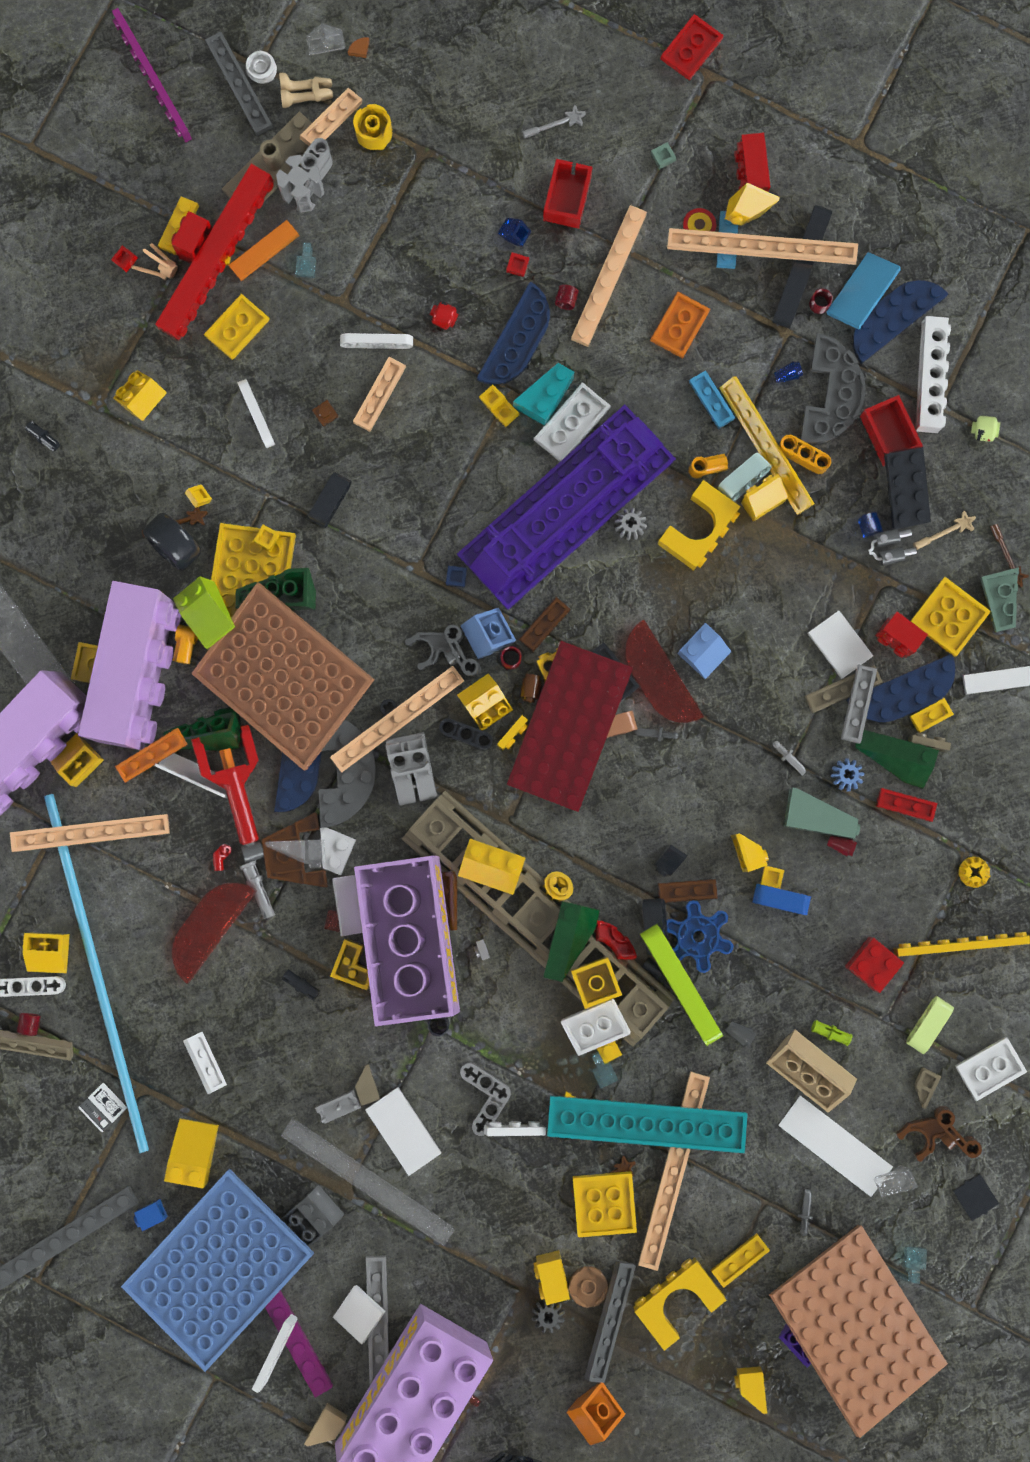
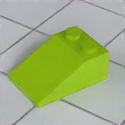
(204, 611)

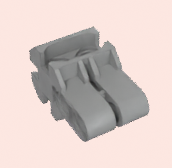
(305, 175)
(401, 771)

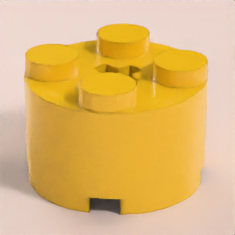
(373, 127)

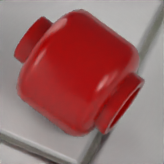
(444, 315)

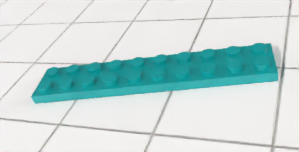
(647, 1124)

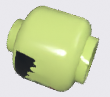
(986, 428)

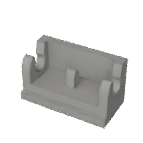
(338, 1106)

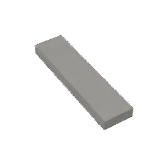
(859, 704)

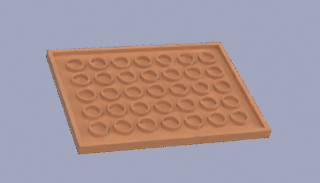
(283, 677)
(858, 1330)

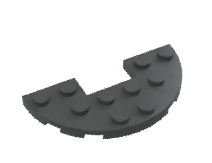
(843, 394)
(353, 784)

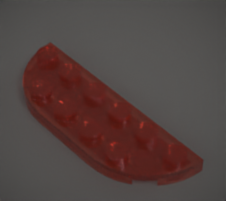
(658, 677)
(208, 926)

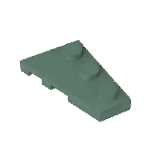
(1001, 595)

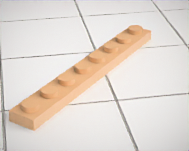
(609, 276)
(396, 719)
(89, 833)

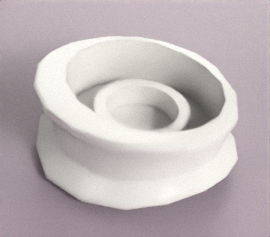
(261, 67)

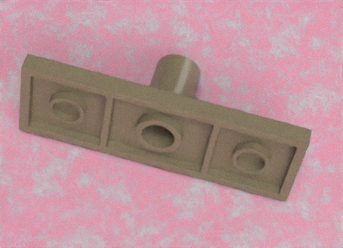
(275, 152)

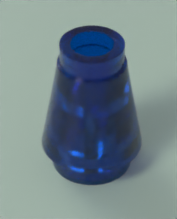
(789, 372)

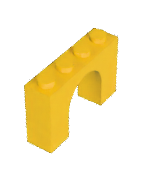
(692, 551)
(690, 1277)

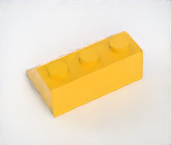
(491, 866)

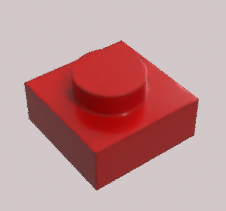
(124, 258)
(517, 264)

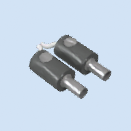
(893, 555)

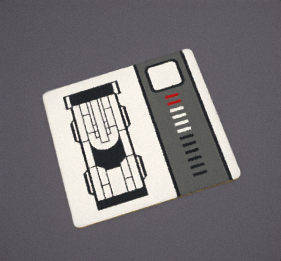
(102, 1107)

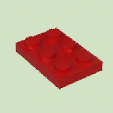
(691, 47)

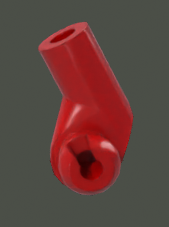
(219, 855)

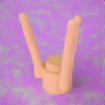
(167, 267)

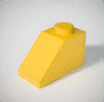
(751, 1386)

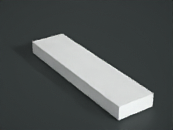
(996, 680)
(274, 1353)

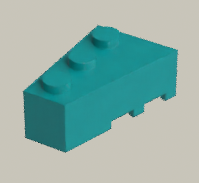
(545, 394)

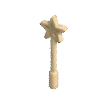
(962, 523)

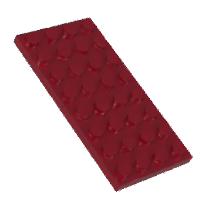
(569, 726)

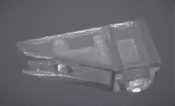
(304, 851)

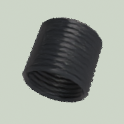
(438, 1034)

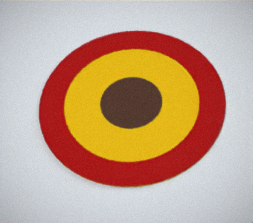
(700, 220)

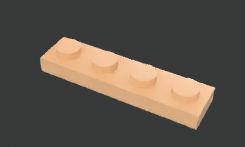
(332, 117)
(379, 394)

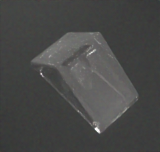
(325, 39)

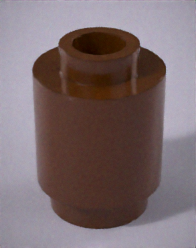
(530, 688)

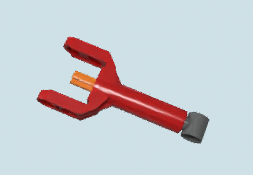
(233, 781)

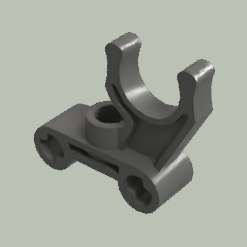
(451, 647)

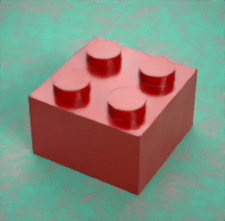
(190, 236)
(901, 635)
(874, 964)

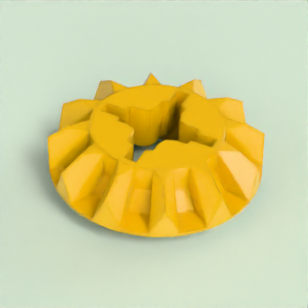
(965, 872)
(563, 881)

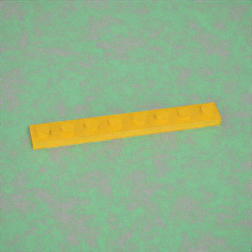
(766, 444)
(944, 945)

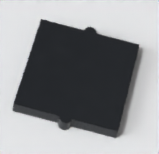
(975, 1197)

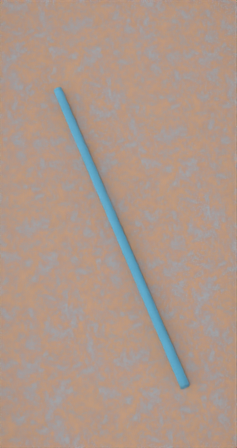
(98, 981)

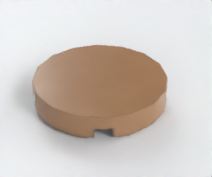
(588, 1286)

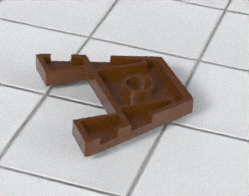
(288, 869)

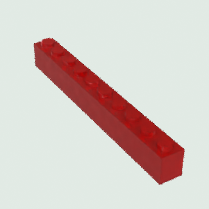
(214, 252)

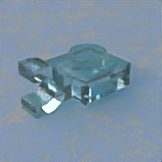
(306, 264)
(603, 1072)
(915, 1260)

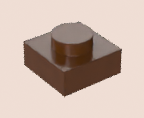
(325, 413)

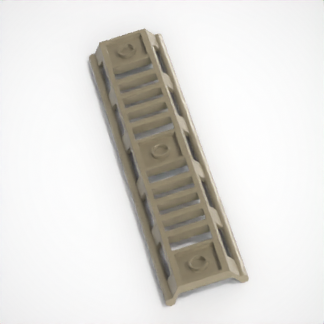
(537, 917)

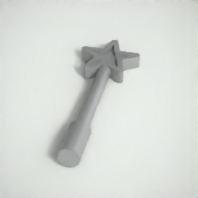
(574, 117)

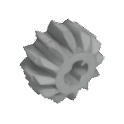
(624, 519)

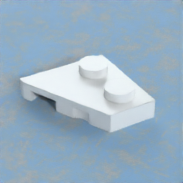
(336, 850)

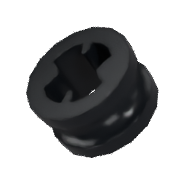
(386, 702)

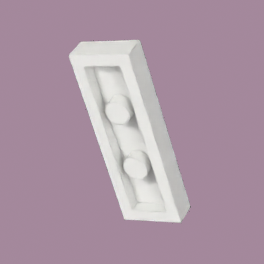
(205, 1062)
(515, 1129)

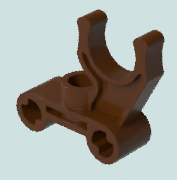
(937, 1128)

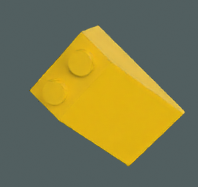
(191, 1153)

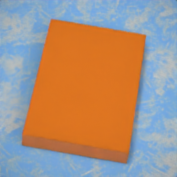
(680, 324)

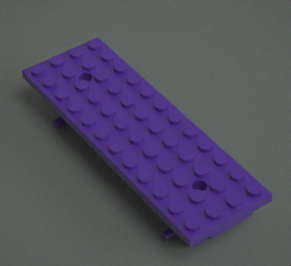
(566, 507)

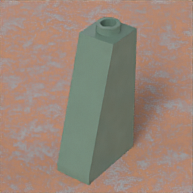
(814, 815)

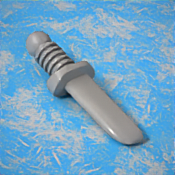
(789, 757)

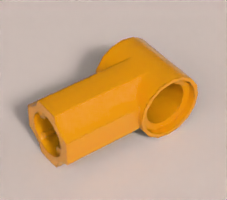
(709, 465)
(185, 641)

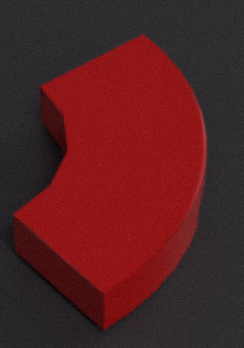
(615, 940)

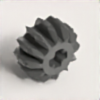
(539, 1316)

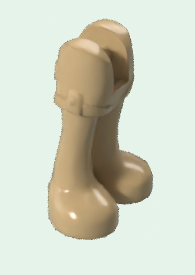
(318, 85)

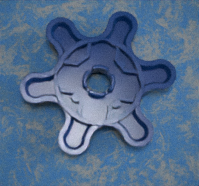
(712, 940)

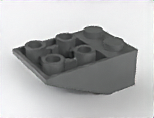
(313, 1216)

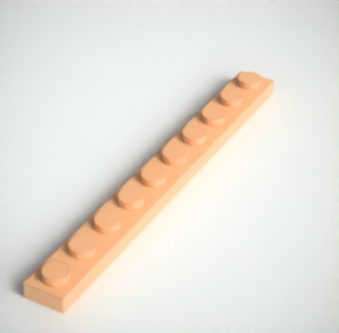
(762, 246)
(670, 1182)

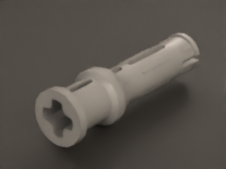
(254, 880)

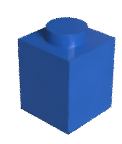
(150, 1215)

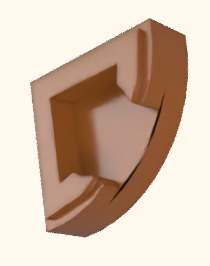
(359, 48)

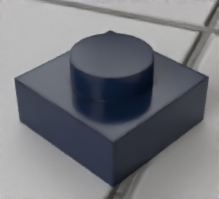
(456, 576)

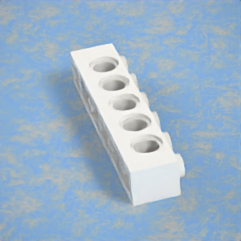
(924, 420)

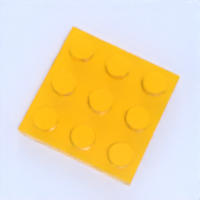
(950, 616)
(604, 1204)

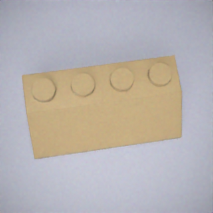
(812, 1071)

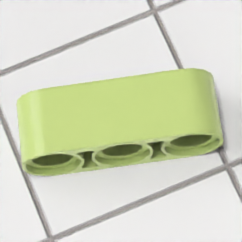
(929, 1025)

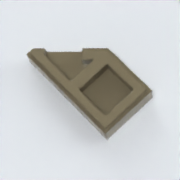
(925, 1085)
(366, 1087)

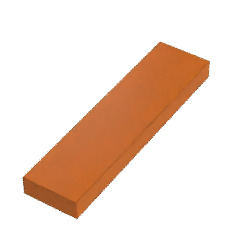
(264, 250)
(151, 754)

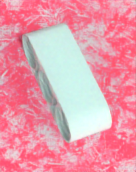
(745, 477)

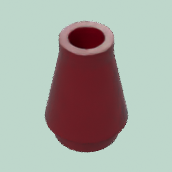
(843, 845)

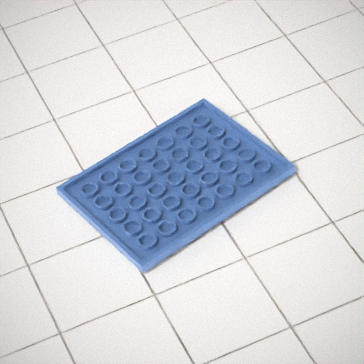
(217, 1270)

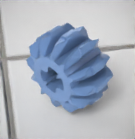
(847, 782)

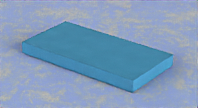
(863, 290)

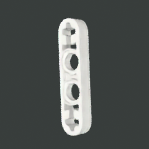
(381, 341)
(256, 413)
(27, 986)

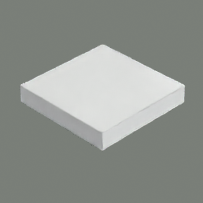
(359, 1314)

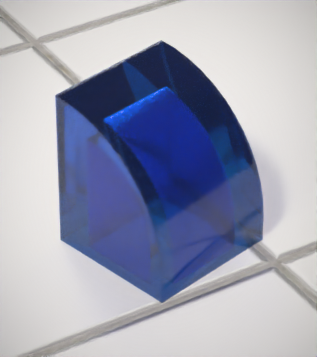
(514, 231)
(870, 524)

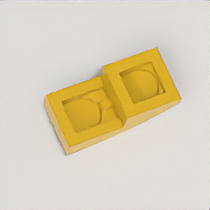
(498, 405)

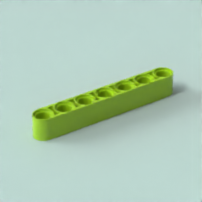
(681, 984)

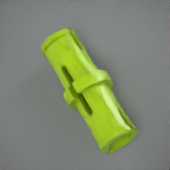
(831, 1032)

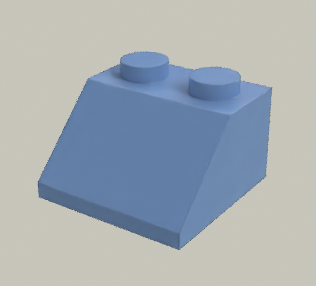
(488, 632)
(704, 651)

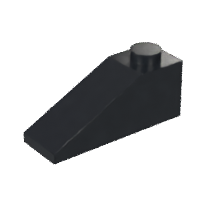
(669, 860)

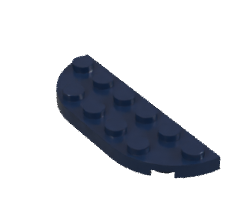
(895, 315)
(518, 339)
(911, 691)
(295, 784)

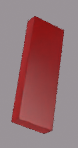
(906, 804)

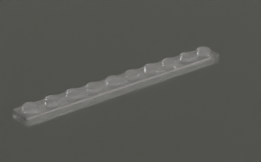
(368, 1182)

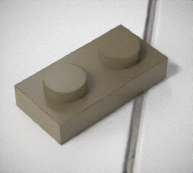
(937, 743)

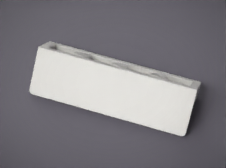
(190, 772)

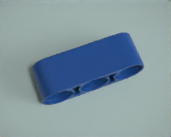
(781, 899)

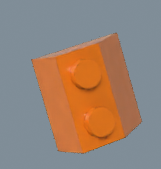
(596, 1414)

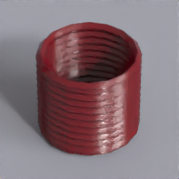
(823, 293)
(566, 297)
(510, 648)
(28, 1024)

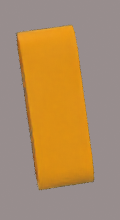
(814, 454)

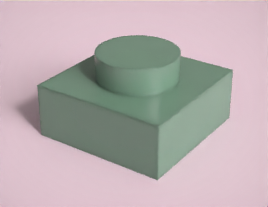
(663, 155)

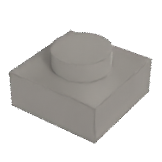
(481, 950)

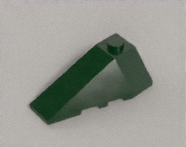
(291, 587)
(215, 732)
(904, 759)
(571, 934)

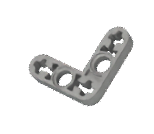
(492, 1099)

